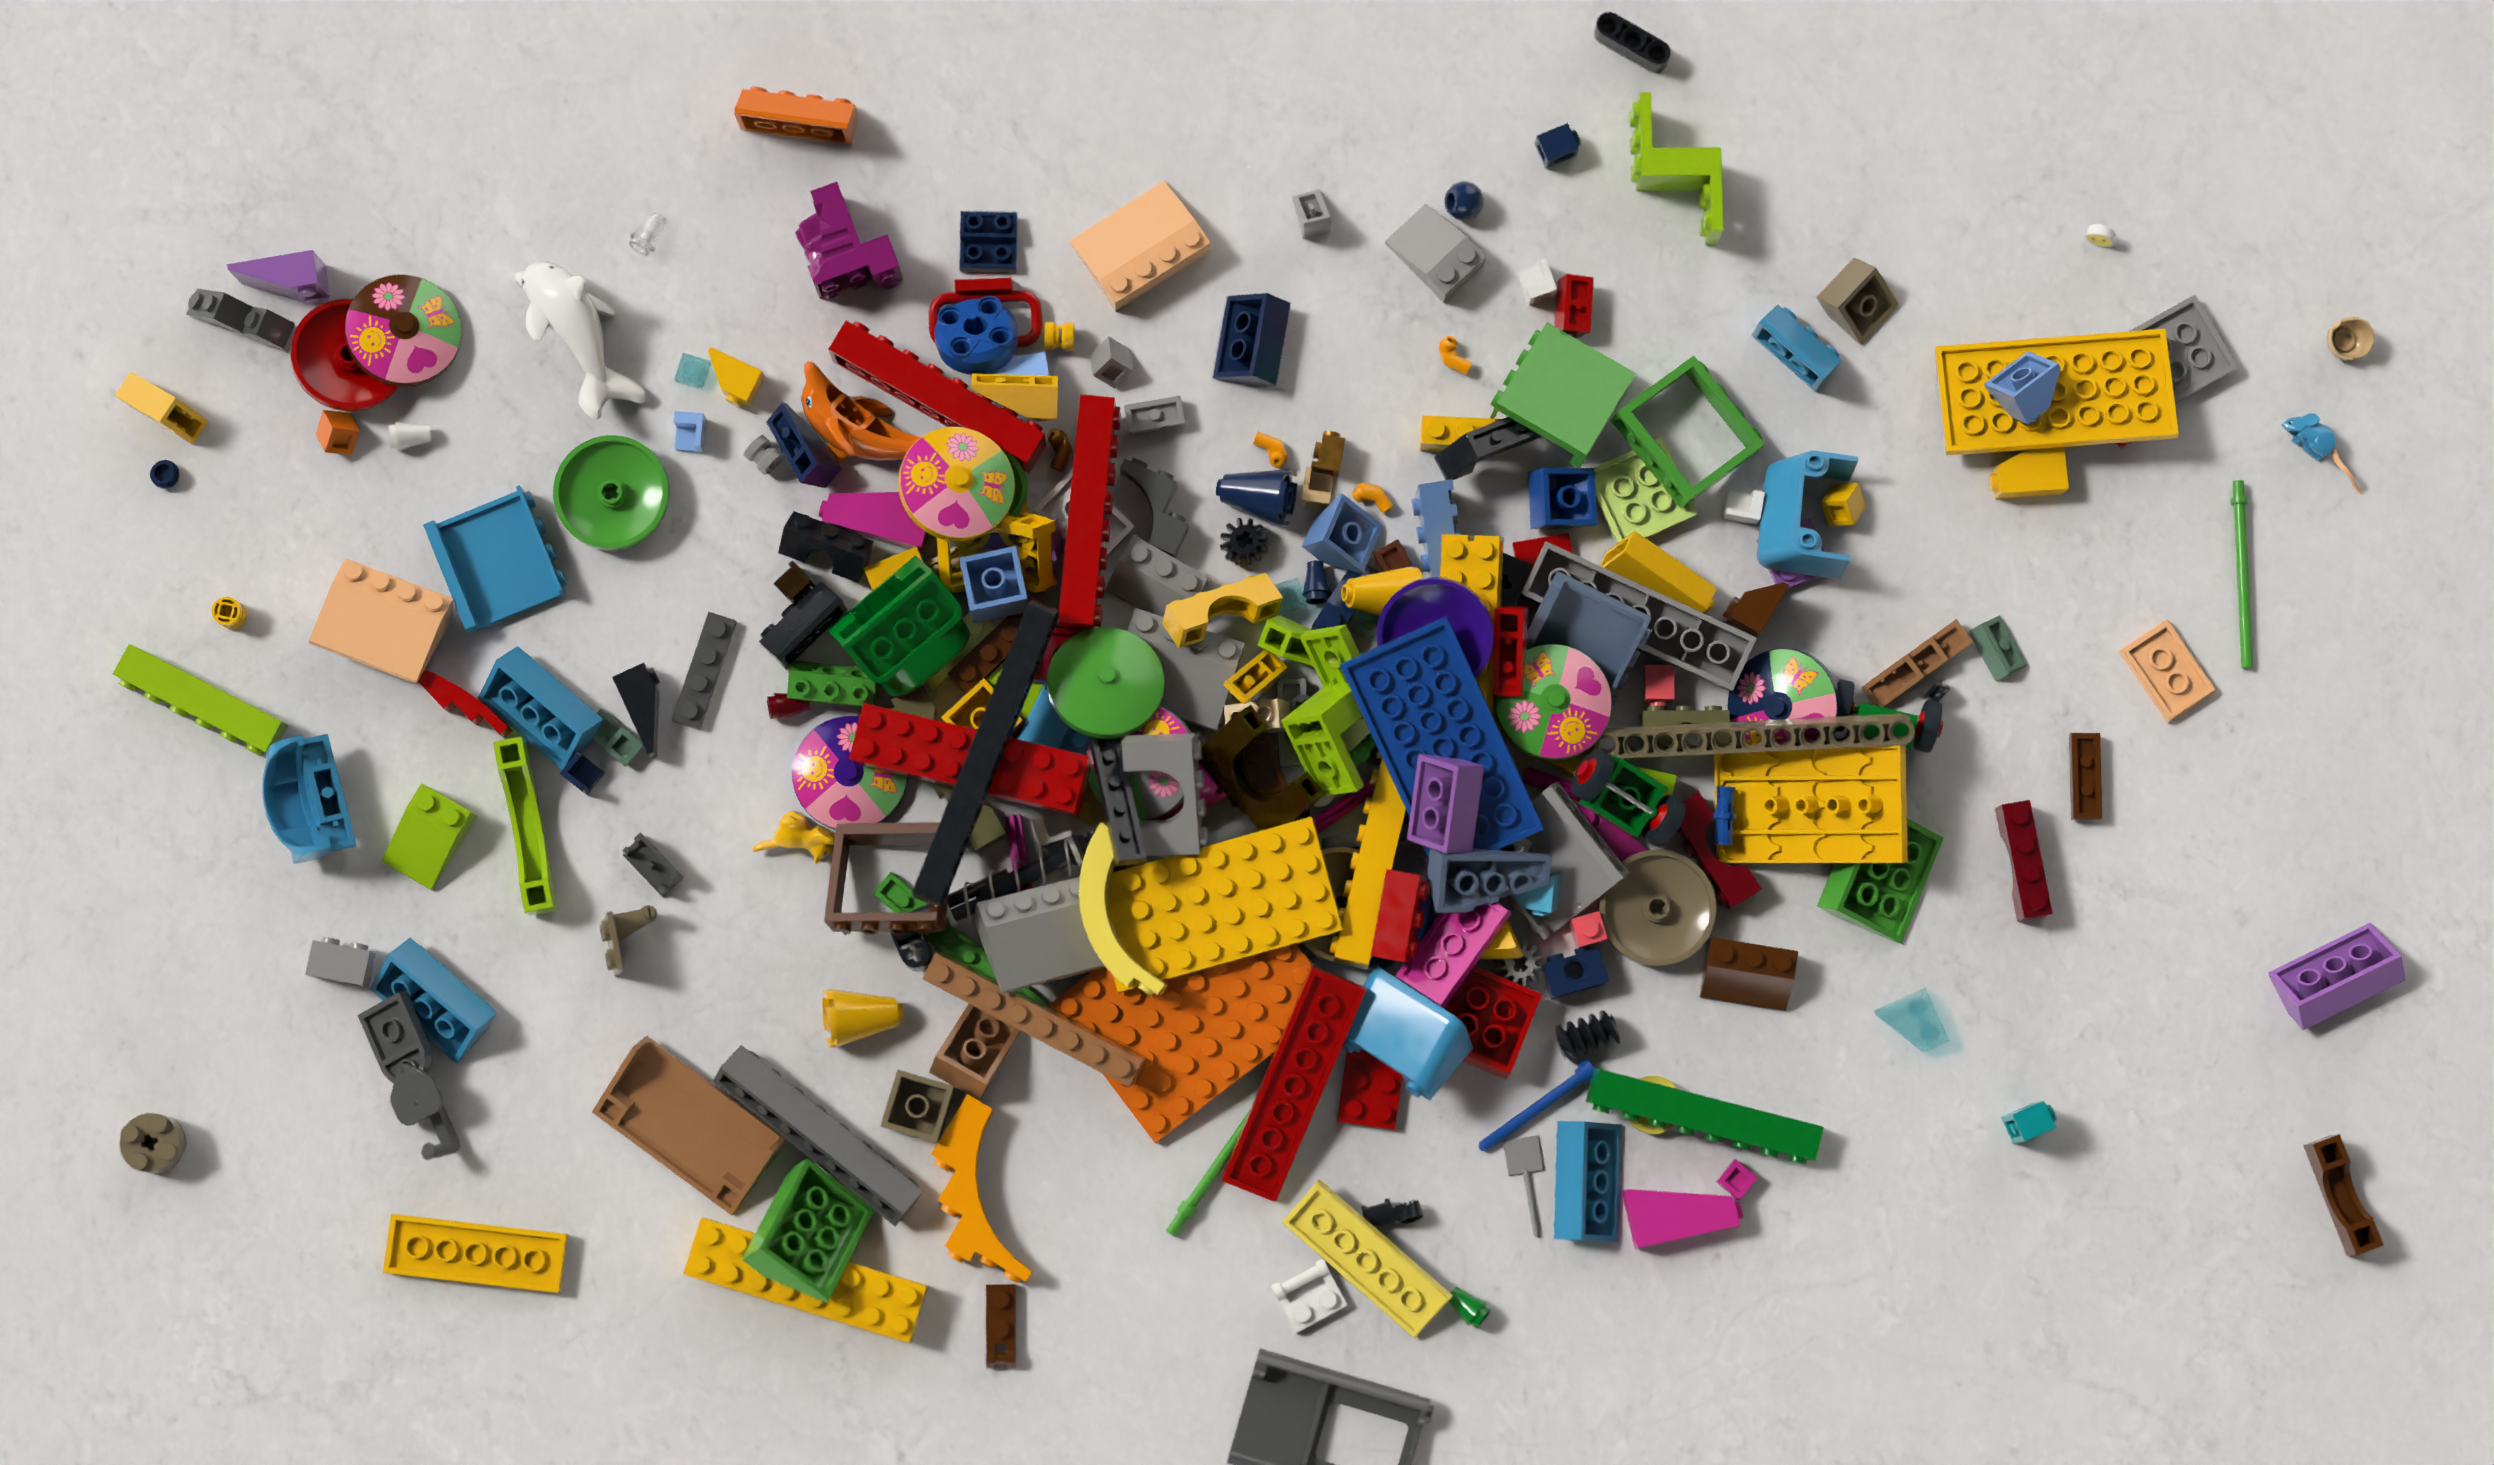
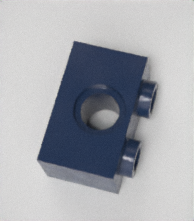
(1592, 974)

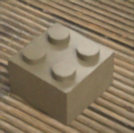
(918, 1106)

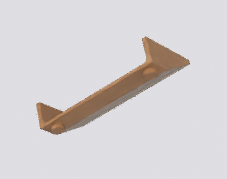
(688, 1124)

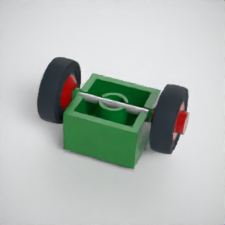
(1926, 725)
(1627, 798)

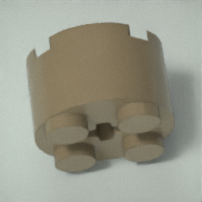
(138, 1134)

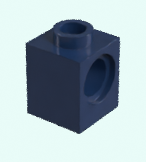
(1557, 145)

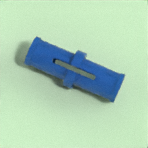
(1724, 815)

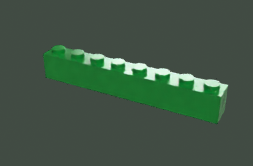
(1704, 1114)

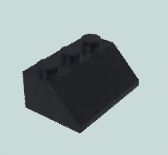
(802, 624)

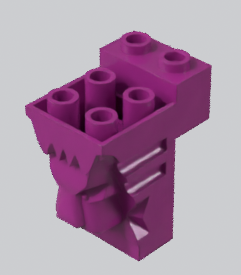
(836, 253)

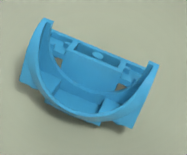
(306, 800)

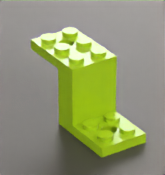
(1677, 169)
(1320, 720)

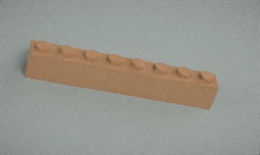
(1035, 1019)

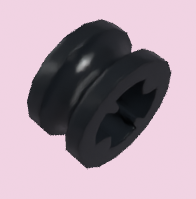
(1936, 692)

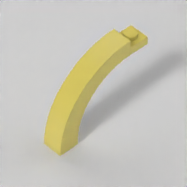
(1096, 916)

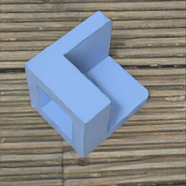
(690, 431)

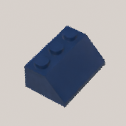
(1252, 339)

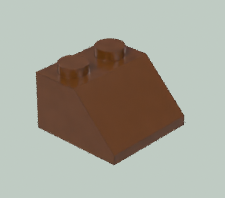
(1754, 608)

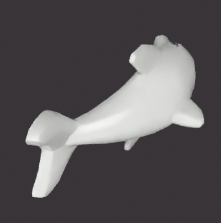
(571, 312)

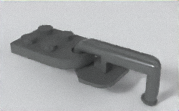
(406, 1061)

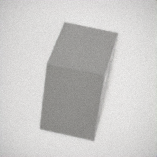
(1312, 214)

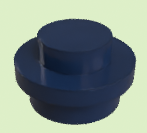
(165, 474)

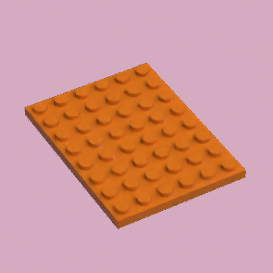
(1194, 1035)

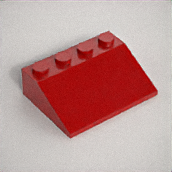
(1495, 1017)

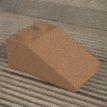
(974, 1051)

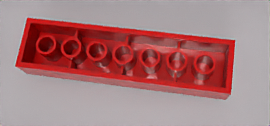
(933, 393)
(1087, 513)
(938, 749)

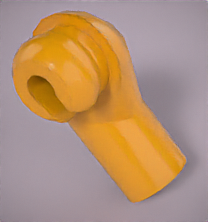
(1450, 356)
(1274, 448)
(1374, 493)

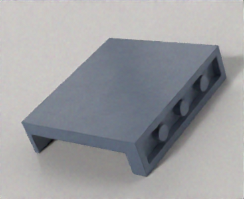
(1592, 624)

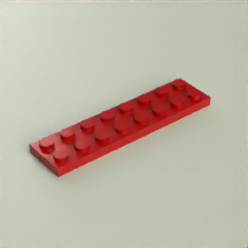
(1293, 1083)

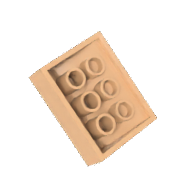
(1141, 245)
(382, 621)

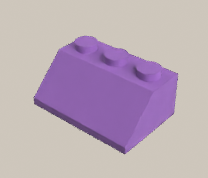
(1445, 803)

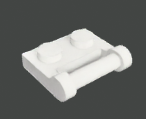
(1313, 1305)

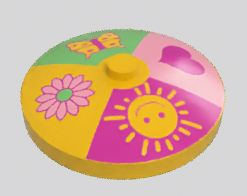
(956, 484)

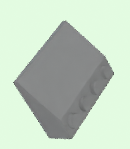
(1191, 673)
(1035, 936)

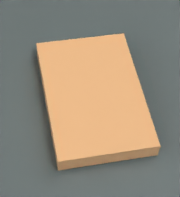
(2167, 670)

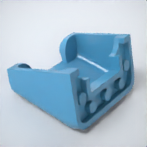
(1408, 1034)

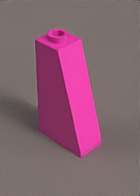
(874, 517)
(1670, 1216)

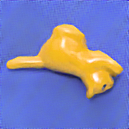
(796, 833)

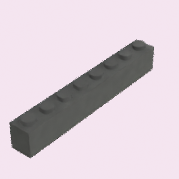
(818, 1135)

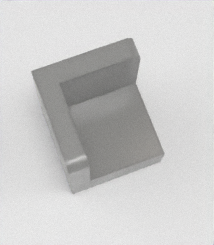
(1111, 362)

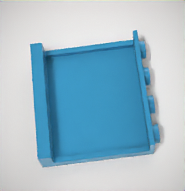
(496, 560)

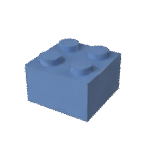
(994, 584)

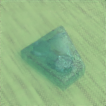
(1915, 1020)

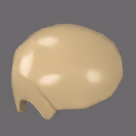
(2350, 338)

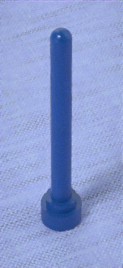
(1582, 1075)

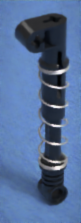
(991, 887)

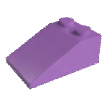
(292, 275)

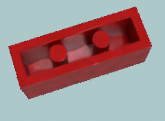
(1400, 916)

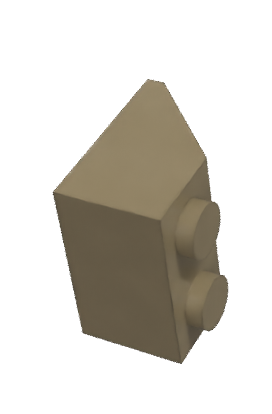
(1858, 299)

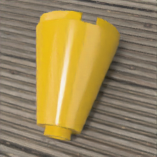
(1374, 590)
(858, 1015)

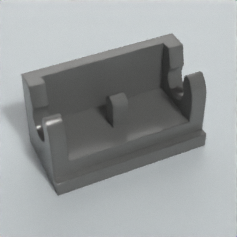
(652, 865)

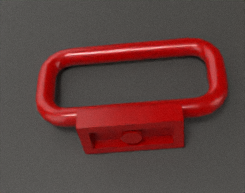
(998, 287)

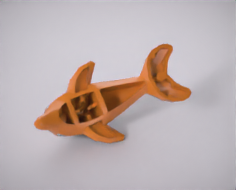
(851, 421)

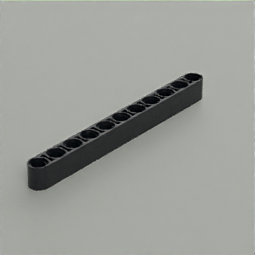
(985, 753)

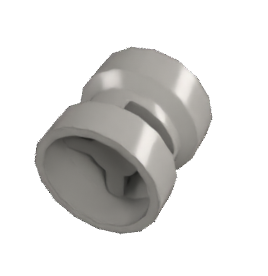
(763, 454)

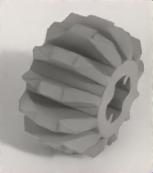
(1529, 965)

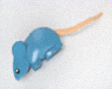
(2317, 439)

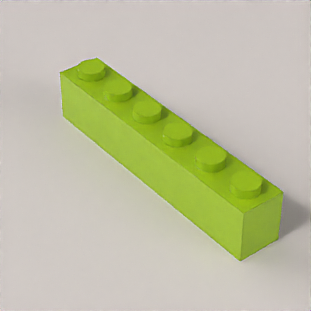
(199, 699)

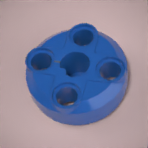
(976, 335)

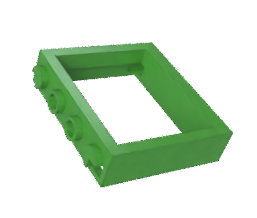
(1657, 460)

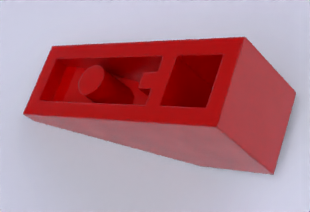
(1509, 650)

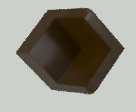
(793, 583)

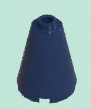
(1260, 493)

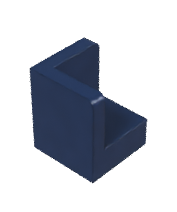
(582, 773)

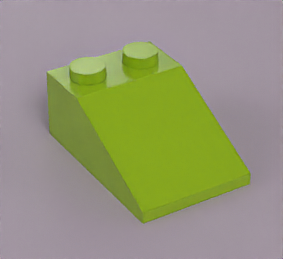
(428, 836)

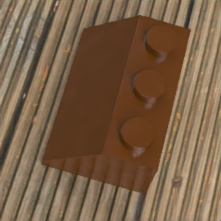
(1748, 973)

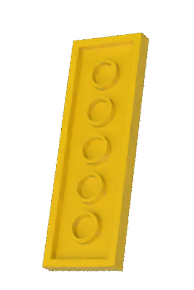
(475, 1253)

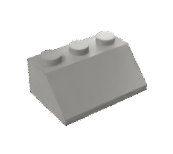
(1153, 578)

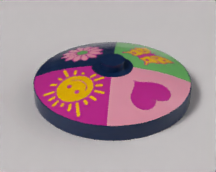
(1784, 687)

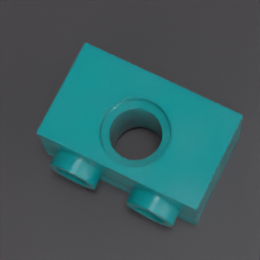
(2029, 1121)

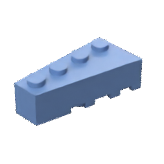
(1436, 518)

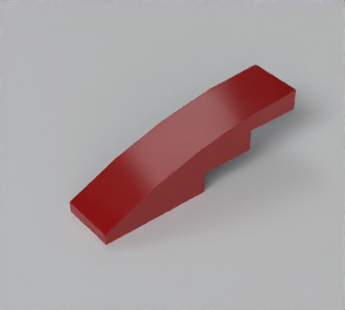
(451, 695)

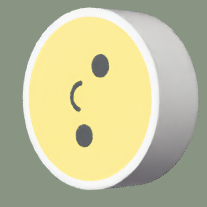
(2100, 235)

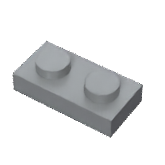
(1154, 415)

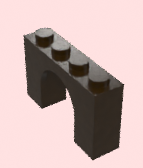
(1225, 760)

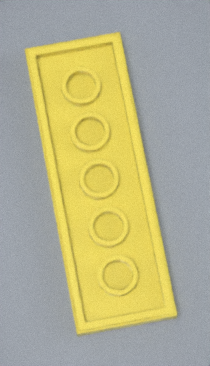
(1367, 1258)

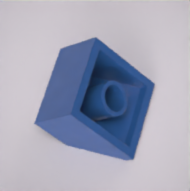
(1562, 498)

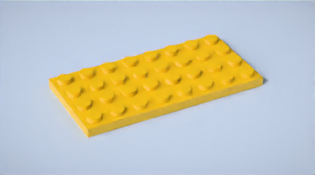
(2105, 393)
(1224, 902)

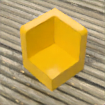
(1843, 504)

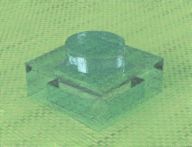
(692, 371)
(1292, 596)

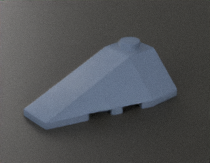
(1483, 877)

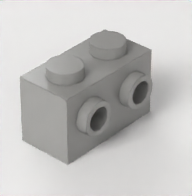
(340, 963)

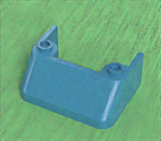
(1781, 539)

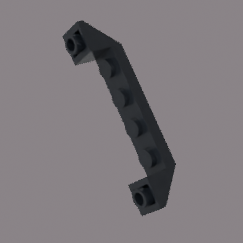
(1481, 444)

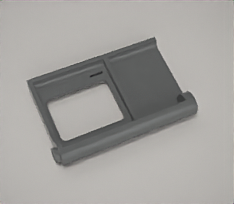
(1290, 1404)

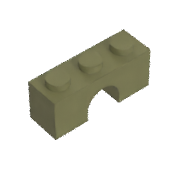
(1684, 715)

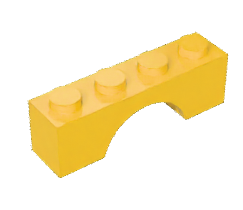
(1251, 598)

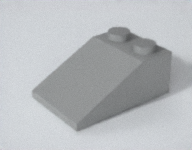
(1436, 252)

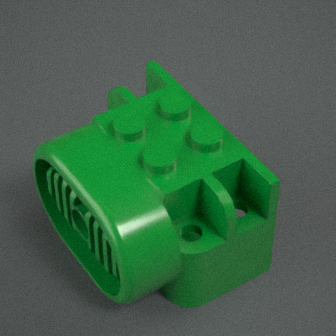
(903, 629)

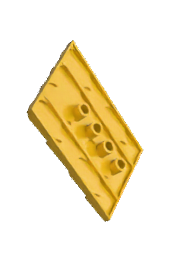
(1816, 805)

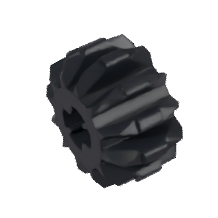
(1249, 550)

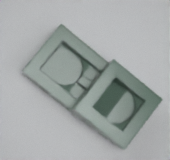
(616, 739)

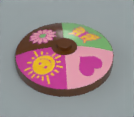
(403, 330)

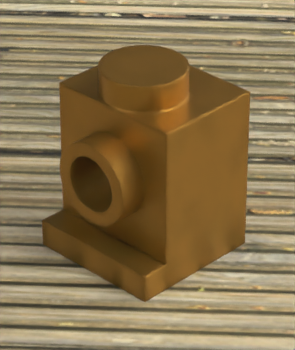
(1328, 453)

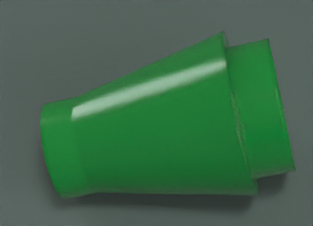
(1469, 1307)

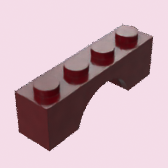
(2029, 880)
(1731, 883)

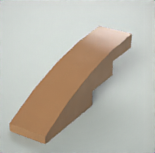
(1917, 664)

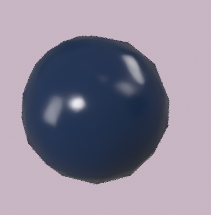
(1464, 200)

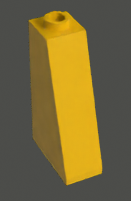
(1657, 570)

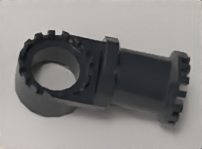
(1384, 1213)

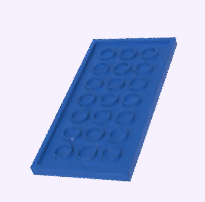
(1427, 701)

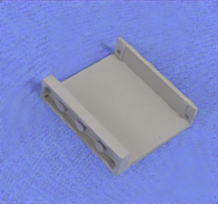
(1576, 852)

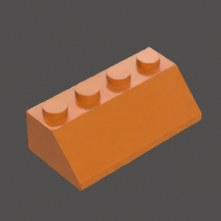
(796, 116)

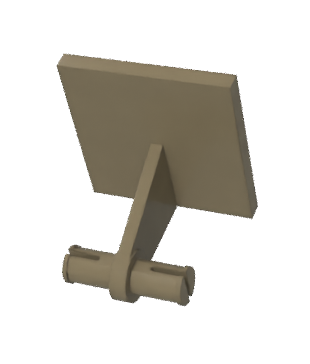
(618, 927)

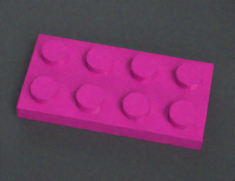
(1451, 951)

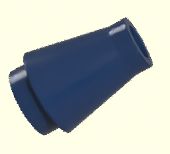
(1316, 585)

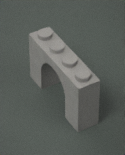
(1177, 757)

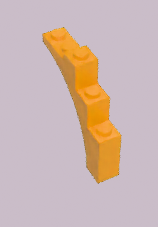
(959, 1150)

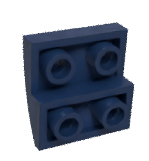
(988, 242)

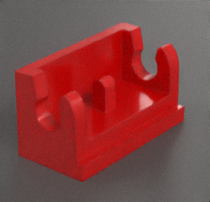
(1574, 304)

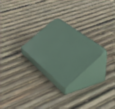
(1997, 648)

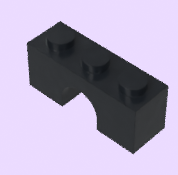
(847, 550)

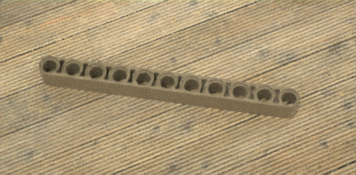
(1766, 728)

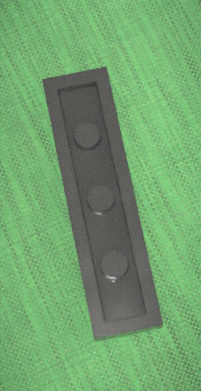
(704, 670)

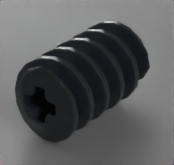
(1587, 1034)

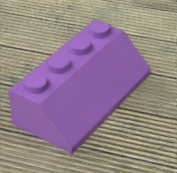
(2337, 976)

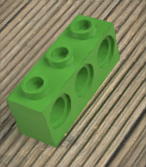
(830, 684)

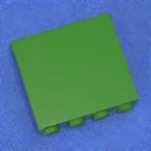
(1563, 391)

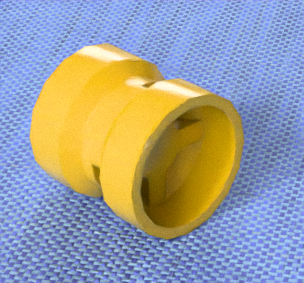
(1052, 336)
(234, 614)

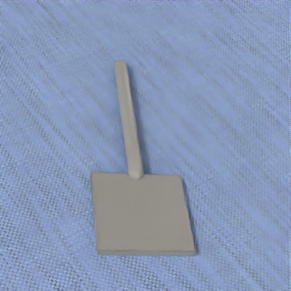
(1524, 1157)

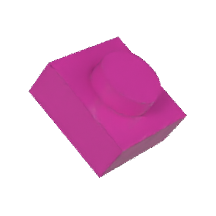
(1736, 1179)

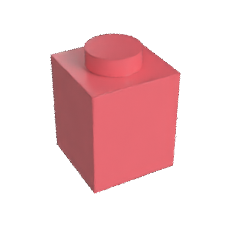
(1658, 684)
(1587, 930)

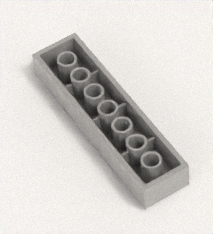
(1678, 631)

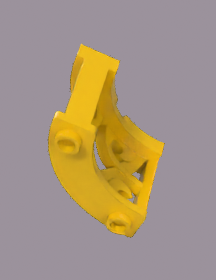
(1028, 528)

